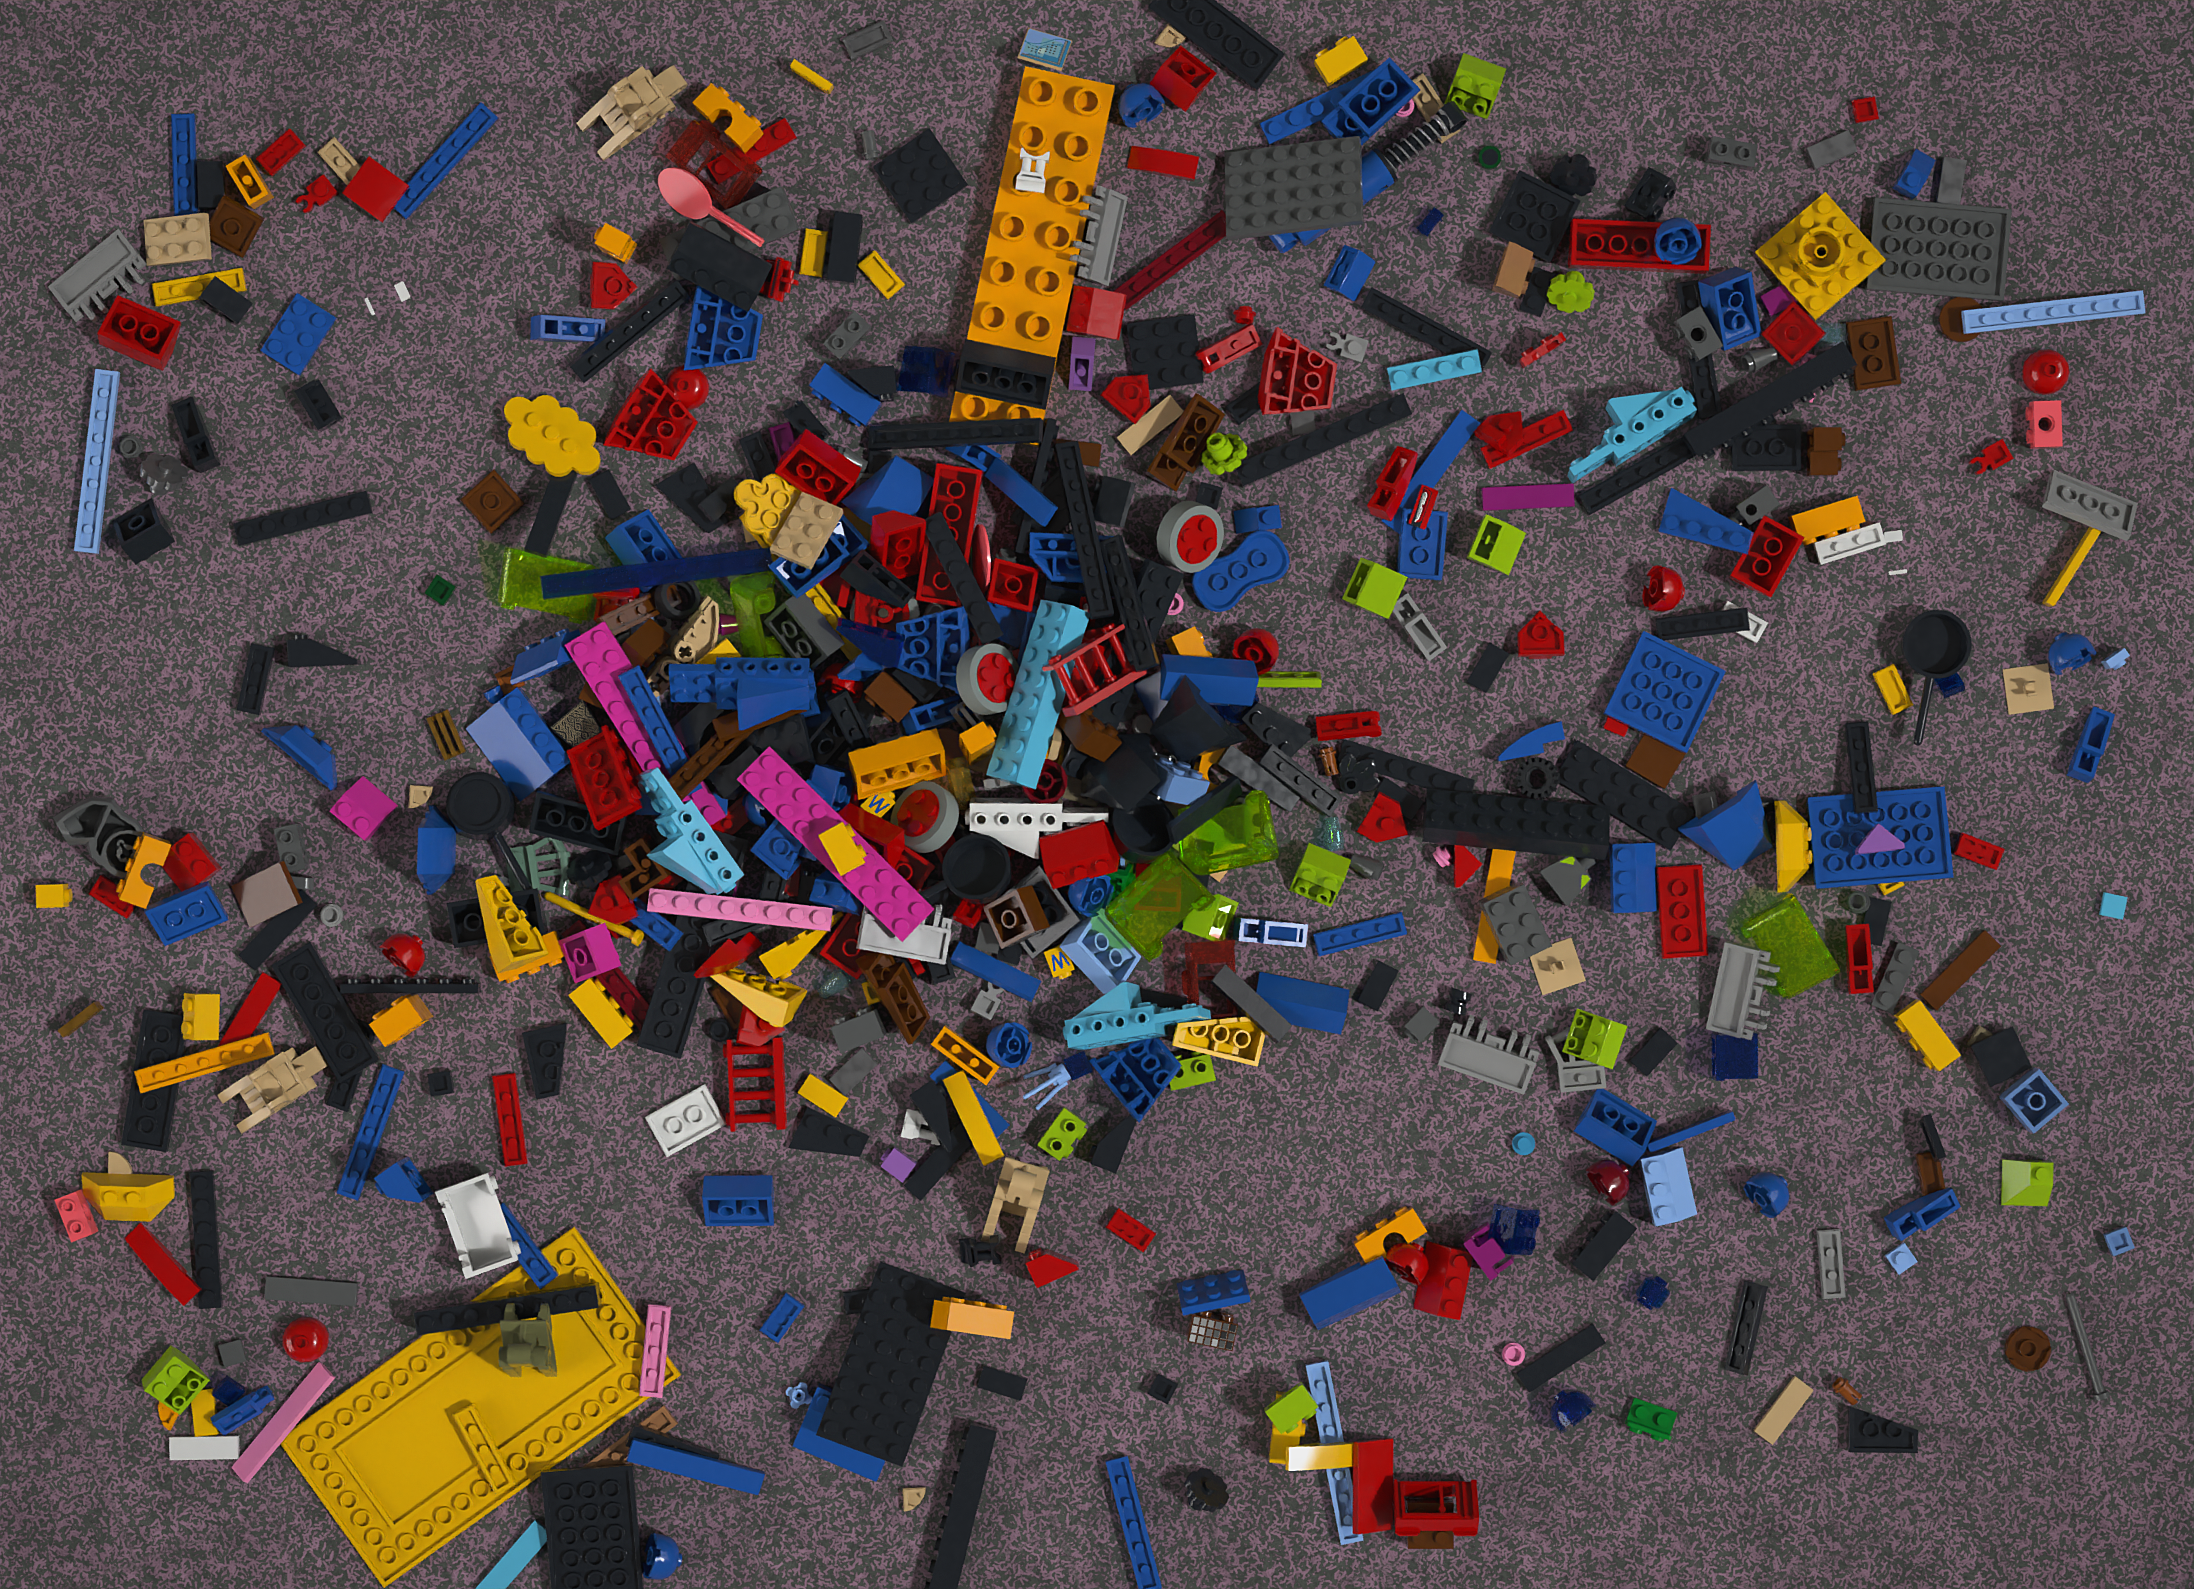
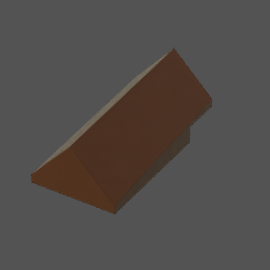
(1185, 443)
(895, 993)

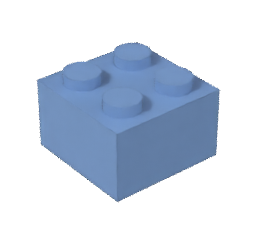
(1179, 782)
(2033, 1100)

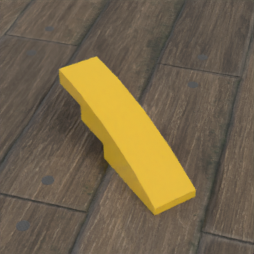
(973, 1118)
(1319, 1456)

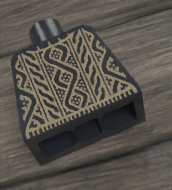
(577, 725)

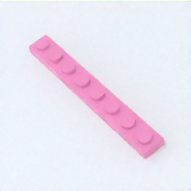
(740, 909)

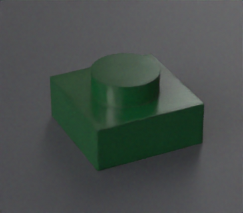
(440, 590)

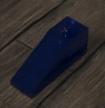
(877, 643)

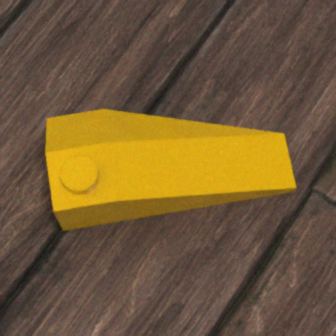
(508, 933)
(789, 954)
(766, 999)
(1225, 1038)

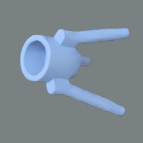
(1057, 1076)

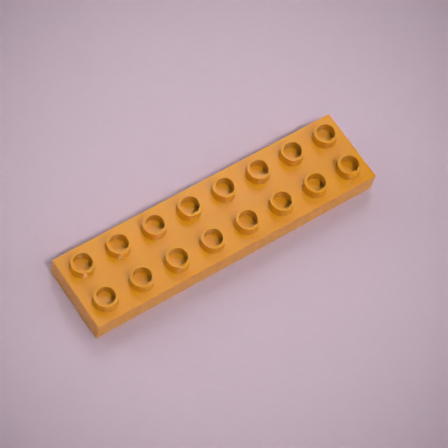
(1032, 234)

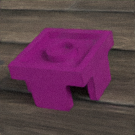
(1486, 1252)

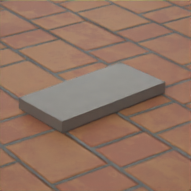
(2089, 505)

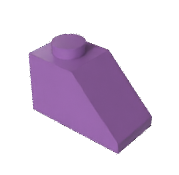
(1082, 363)

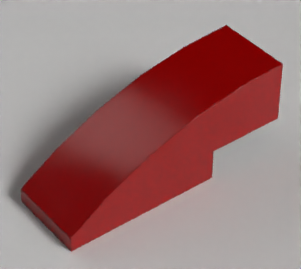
(1163, 163)
(1393, 483)
(729, 956)
(1859, 959)

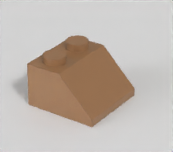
(1513, 271)

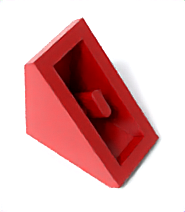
(1464, 865)

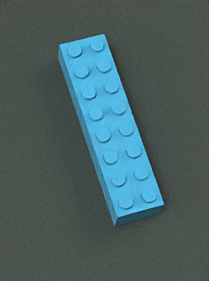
(1036, 695)

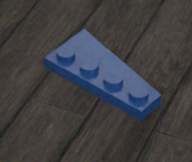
(1698, 523)
(779, 846)

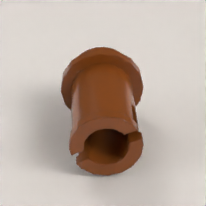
(1328, 759)
(1846, 1390)

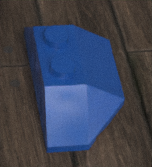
(1057, 556)
(307, 751)

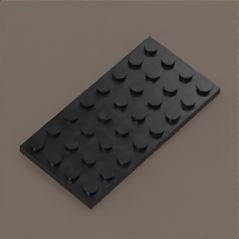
(888, 1366)

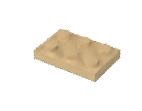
(177, 239)
(806, 530)

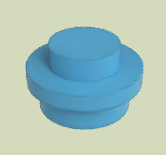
(1523, 1143)

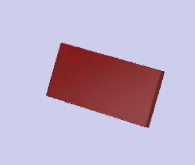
(1682, 911)
(1372, 1485)

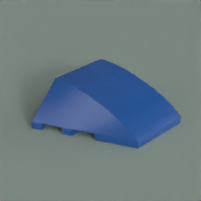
(720, 332)
(893, 487)
(935, 645)
(1734, 830)
(435, 850)
(1138, 1074)

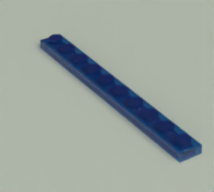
(655, 573)

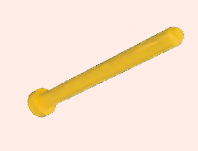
(635, 936)

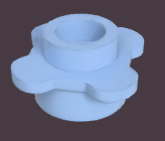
(796, 1401)

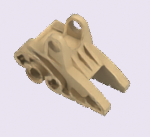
(634, 106)
(696, 637)
(276, 1084)
(1020, 1194)

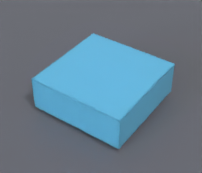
(2113, 905)

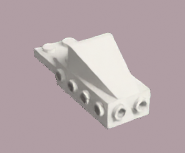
(1007, 820)

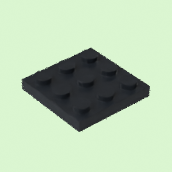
(920, 176)
(1534, 216)
(1166, 351)
(1056, 908)

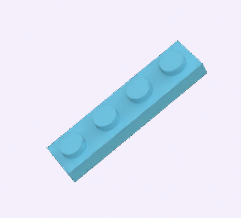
(1434, 369)

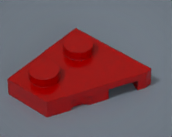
(1548, 344)

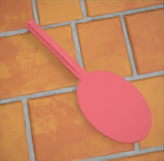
(690, 198)
(981, 560)

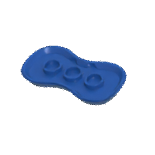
(1255, 562)

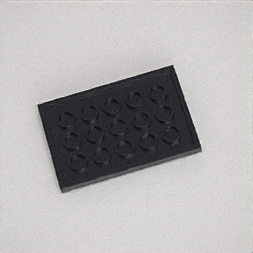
(592, 1527)

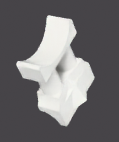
(1032, 180)
(912, 1127)

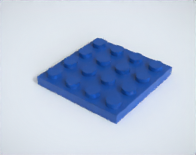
(1664, 692)

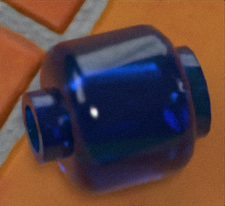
(1652, 1292)

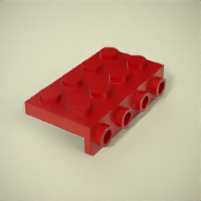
(605, 778)

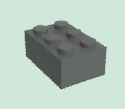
(804, 631)
(1515, 923)
(859, 1029)

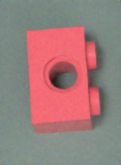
(2050, 412)
(76, 1215)

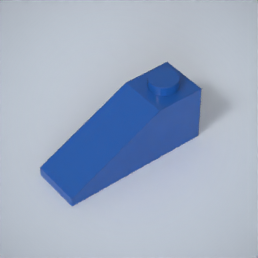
(566, 329)
(932, 716)

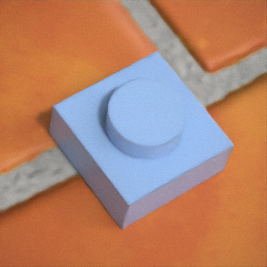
(2116, 659)
(1901, 1258)

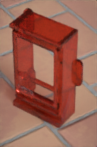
(689, 144)
(1207, 953)

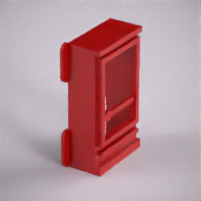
(1462, 1523)

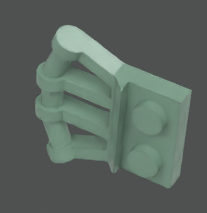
(528, 861)

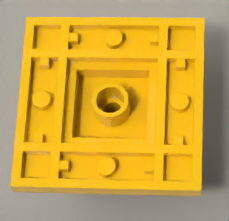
(1815, 279)

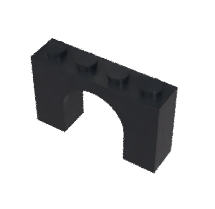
(695, 731)

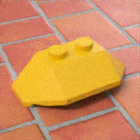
(1791, 846)
(128, 1195)

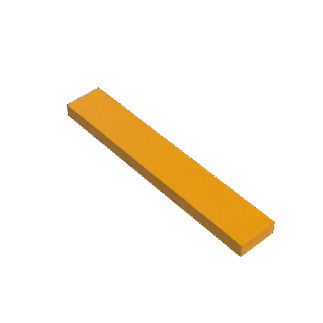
(1497, 879)
(204, 1062)

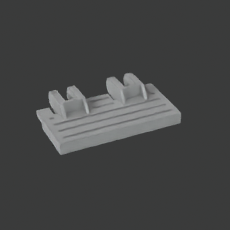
(1103, 234)
(96, 275)
(924, 943)
(1736, 993)
(1488, 1058)

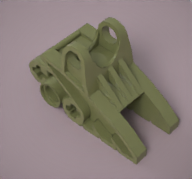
(527, 1343)

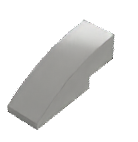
(1417, 626)

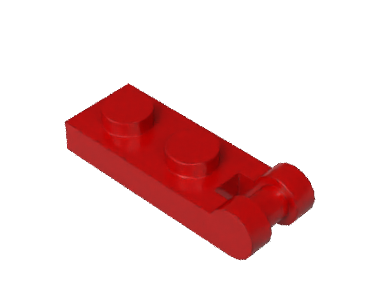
(1229, 348)
(1348, 726)

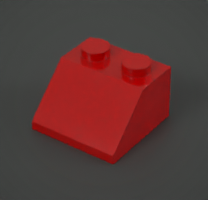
(1182, 78)
(1096, 313)
(1012, 585)
(190, 863)
(1049, 1266)

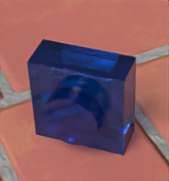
(1950, 685)
(1078, 1065)
(228, 1391)

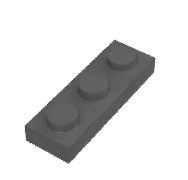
(1894, 977)

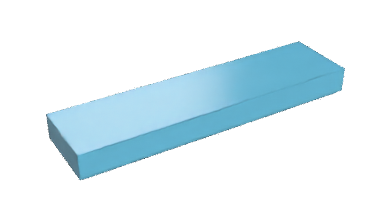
(516, 1558)

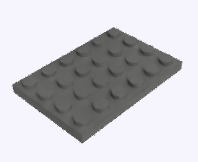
(1293, 188)
(1940, 249)

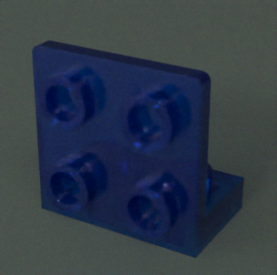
(926, 371)
(1734, 1057)
(1514, 1229)

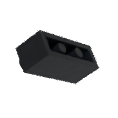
(843, 248)
(1602, 1244)

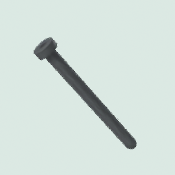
(2100, 1393)

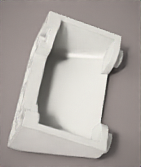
(478, 1225)

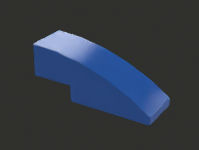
(859, 668)
(1533, 742)
(2091, 745)
(1270, 932)
(1921, 1213)

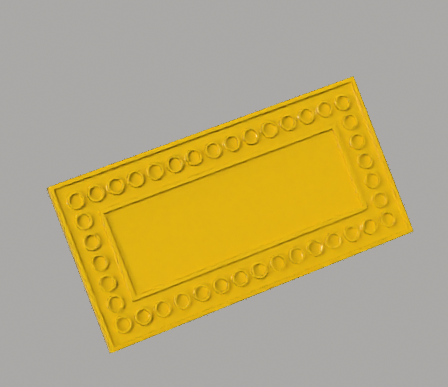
(396, 1460)

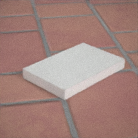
(686, 1120)

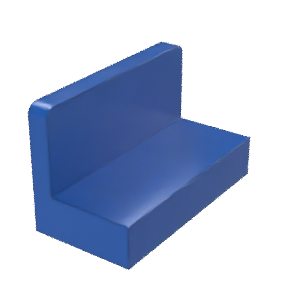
(1349, 272)

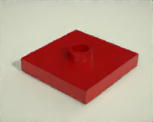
(1793, 333)

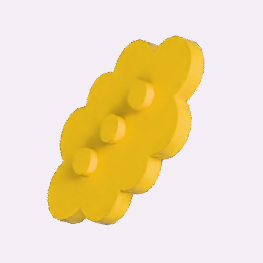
(552, 435)
(766, 504)

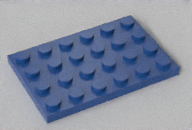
(1911, 815)

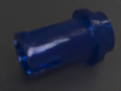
(1430, 221)

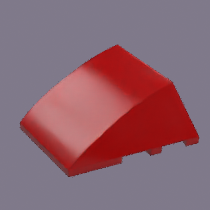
(1294, 377)
(651, 421)

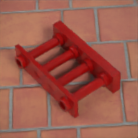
(1111, 682)
(776, 1094)

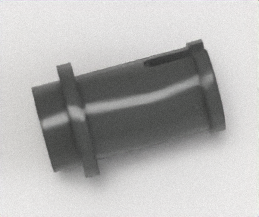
(869, 145)

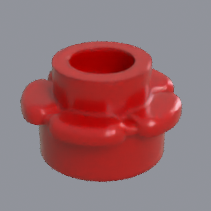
(1244, 315)

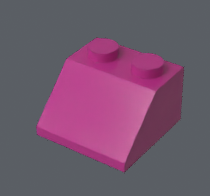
(363, 808)
(590, 953)

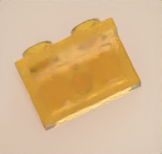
(960, 781)

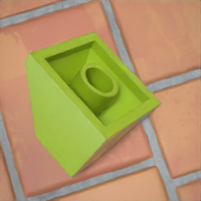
(1214, 922)
(2026, 1182)

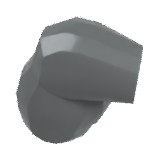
(103, 829)

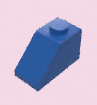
(1914, 174)
(978, 456)

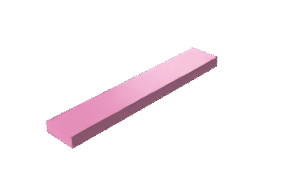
(283, 1422)

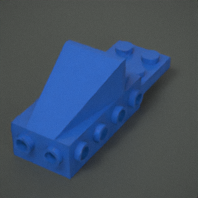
(758, 693)

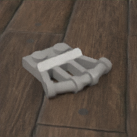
(1575, 1074)

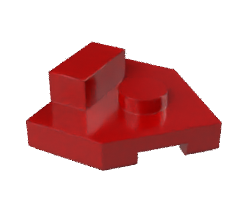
(609, 286)
(1129, 395)
(1502, 431)
(1540, 639)
(1383, 820)
(613, 903)
(754, 1030)

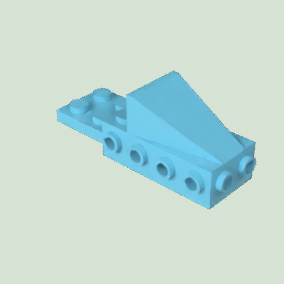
(1638, 424)
(684, 849)
(1124, 1018)

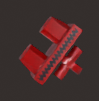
(781, 280)

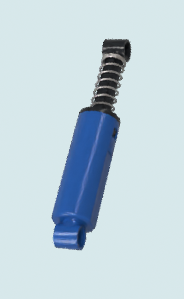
(1379, 168)

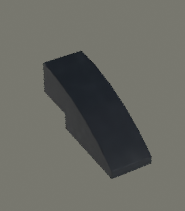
(195, 435)

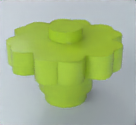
(1571, 292)
(1223, 453)

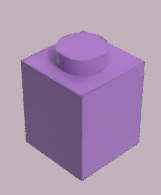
(897, 1163)

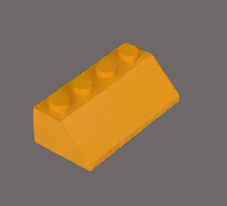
(897, 763)

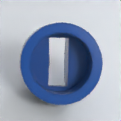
(494, 694)

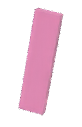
(655, 1350)

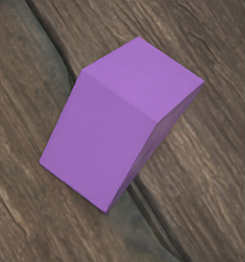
(1879, 841)

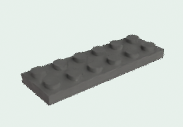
(765, 215)

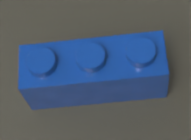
(844, 396)

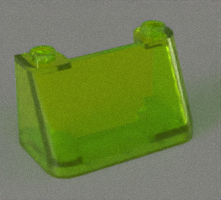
(522, 585)
(750, 597)
(1232, 838)
(1157, 904)
(1793, 943)

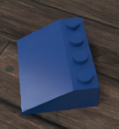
(519, 743)
(830, 1451)

